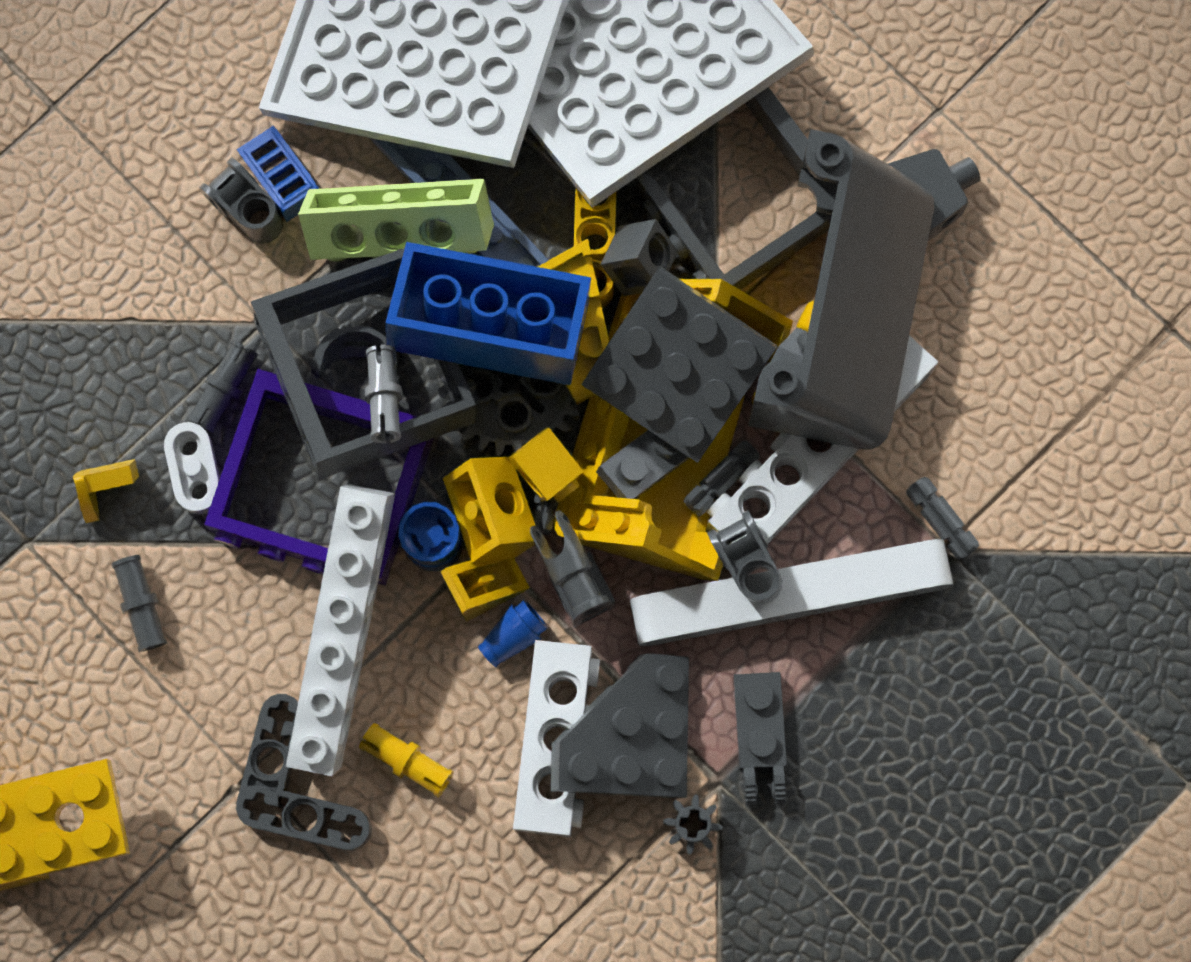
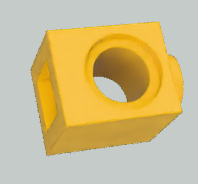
(547, 466)

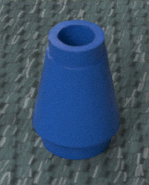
(513, 633)

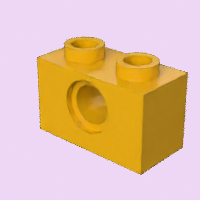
(490, 509)

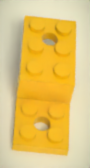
(30, 826)

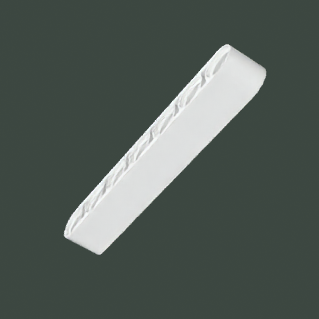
(805, 592)

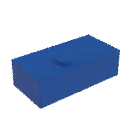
(488, 313)

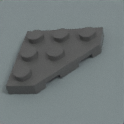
(630, 735)

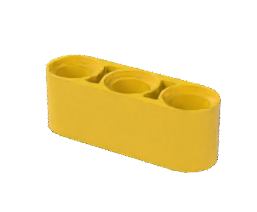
(599, 221)

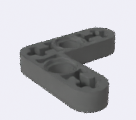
(275, 788)

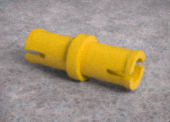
(406, 759)

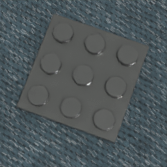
(679, 364)

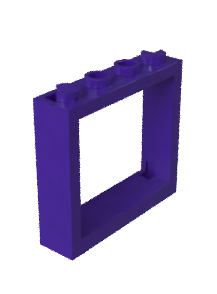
(277, 545)

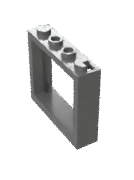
(658, 206)
(325, 293)

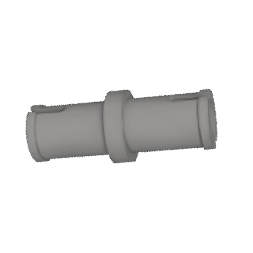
(383, 394)

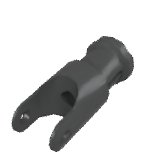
(571, 571)

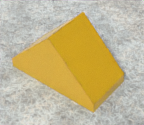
(483, 585)

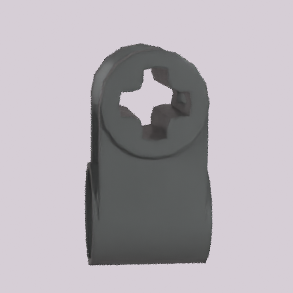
(239, 197)
(746, 556)

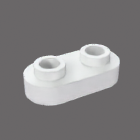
(193, 469)

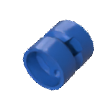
(431, 536)

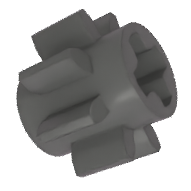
(703, 816)

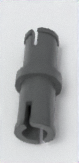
(223, 386)
(139, 603)

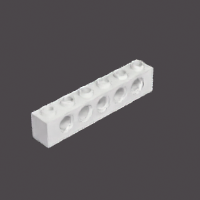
(813, 467)
(340, 629)

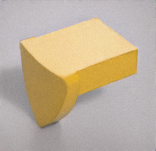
(101, 478)

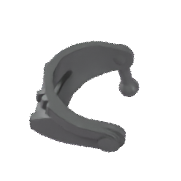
(347, 343)

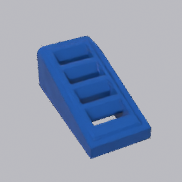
(291, 204)

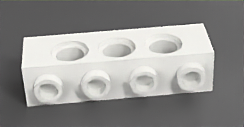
(550, 665)

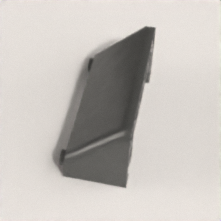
(861, 302)

